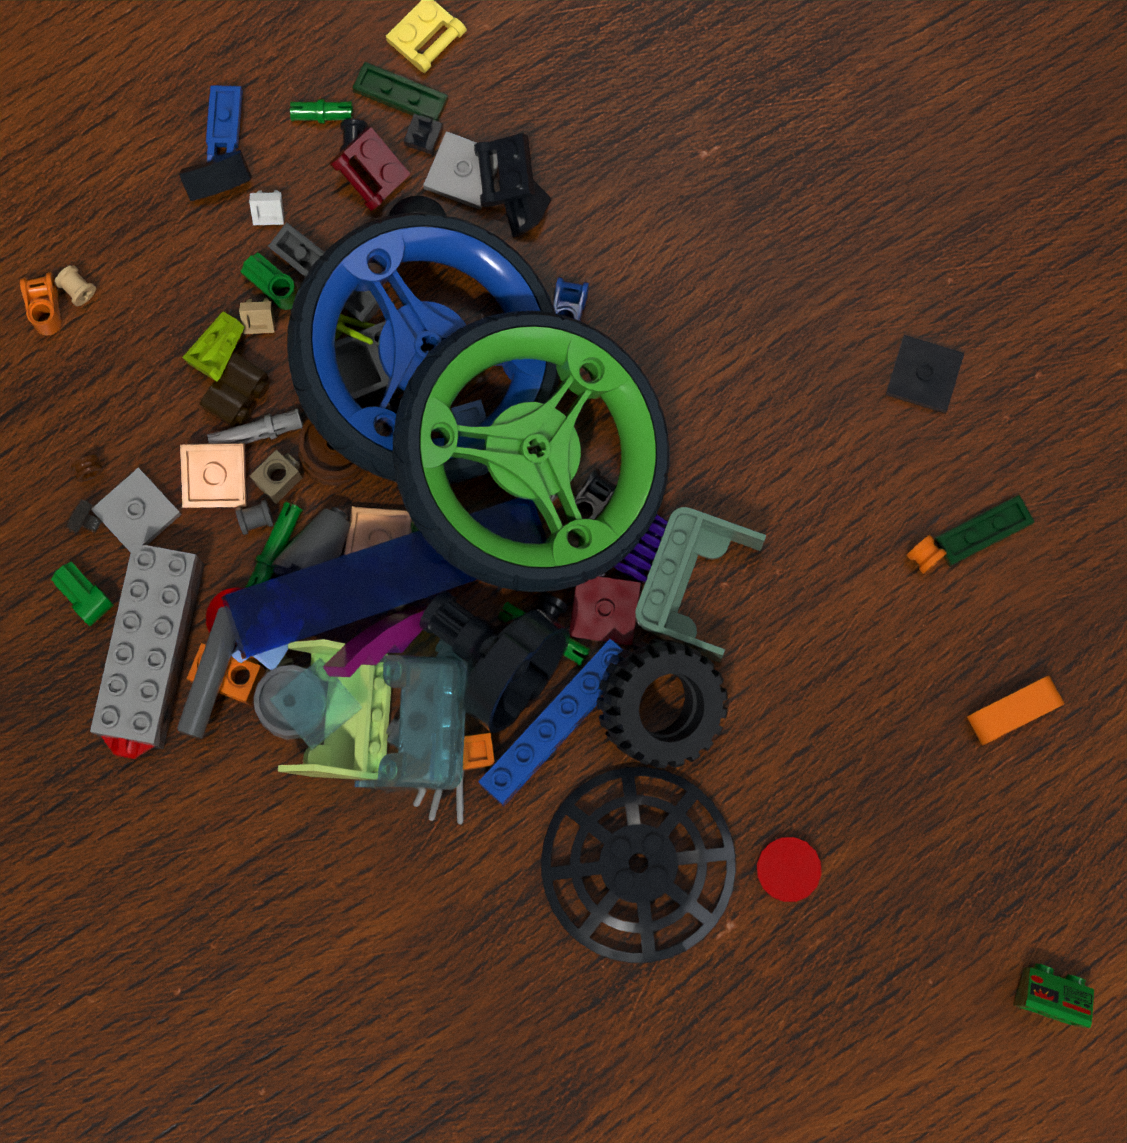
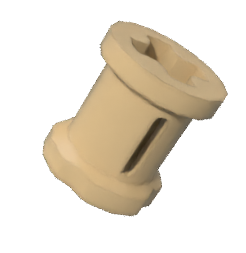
(75, 285)

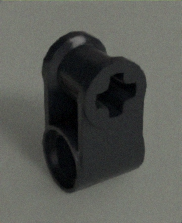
(595, 494)

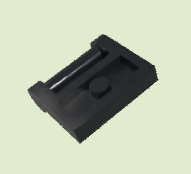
(513, 167)

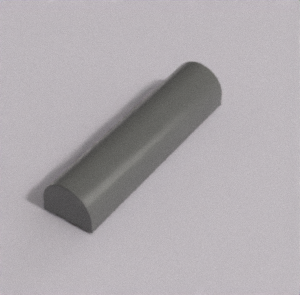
(302, 255)
(208, 677)

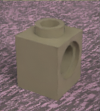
(276, 489)

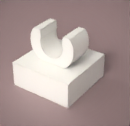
(267, 208)

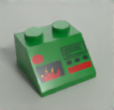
(1055, 997)

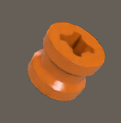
(926, 554)

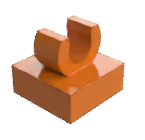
(478, 752)

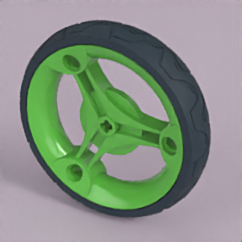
(534, 476)

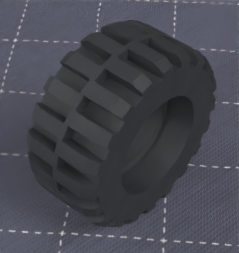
(699, 715)

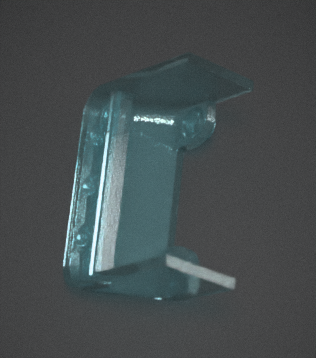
(428, 724)

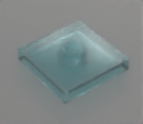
(315, 704)

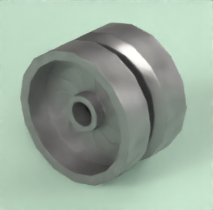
(268, 687)

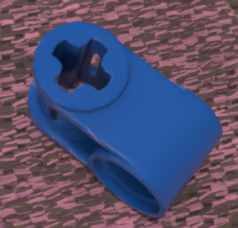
(570, 298)

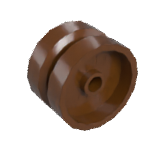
(322, 463)

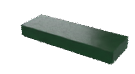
(399, 92)
(984, 530)

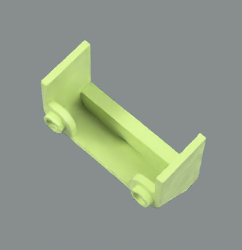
(362, 741)

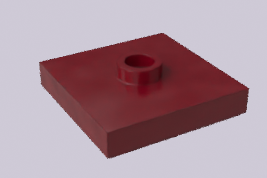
(605, 610)

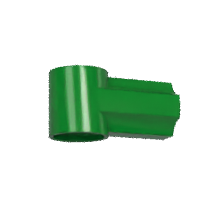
(269, 280)
(86, 599)

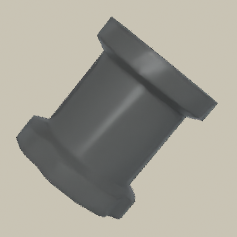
(254, 517)

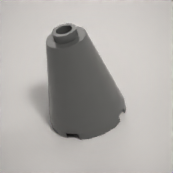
(315, 544)

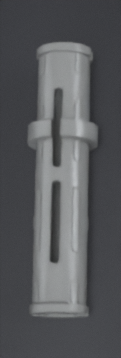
(270, 427)

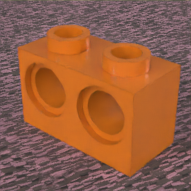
(242, 693)

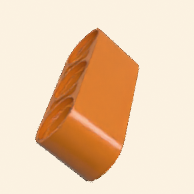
(1015, 710)

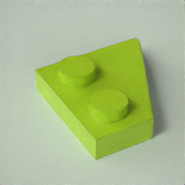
(215, 346)

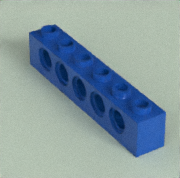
(550, 728)

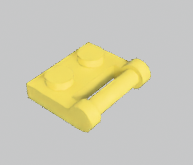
(419, 27)

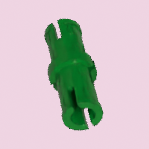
(321, 111)

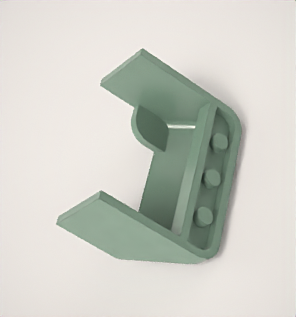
(684, 538)

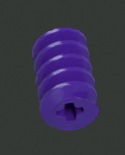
(643, 554)

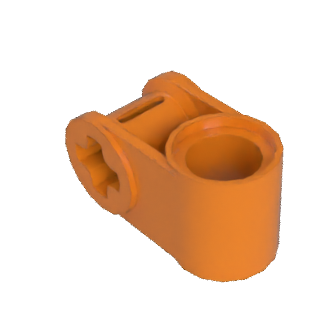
(41, 298)

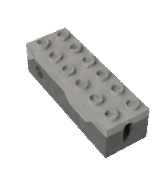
(147, 650)

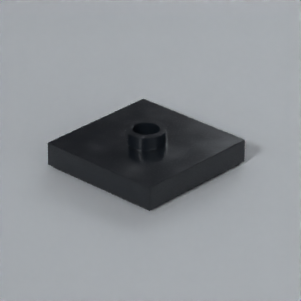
(924, 374)

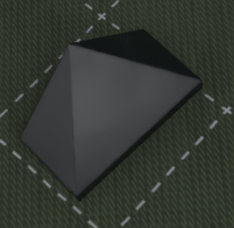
(527, 212)

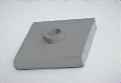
(457, 171)
(136, 510)

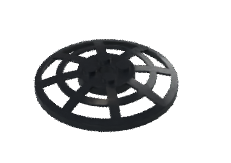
(633, 886)

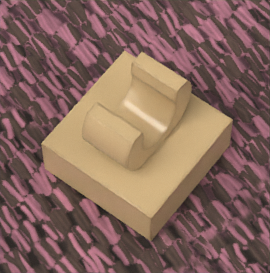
(257, 317)

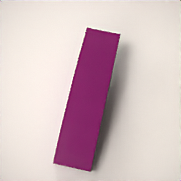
(371, 645)

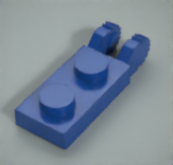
(223, 119)

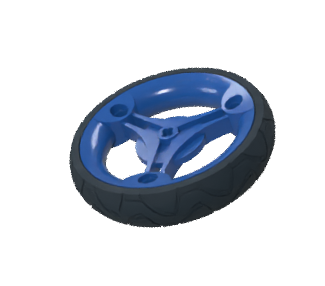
(346, 270)

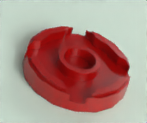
(788, 869)

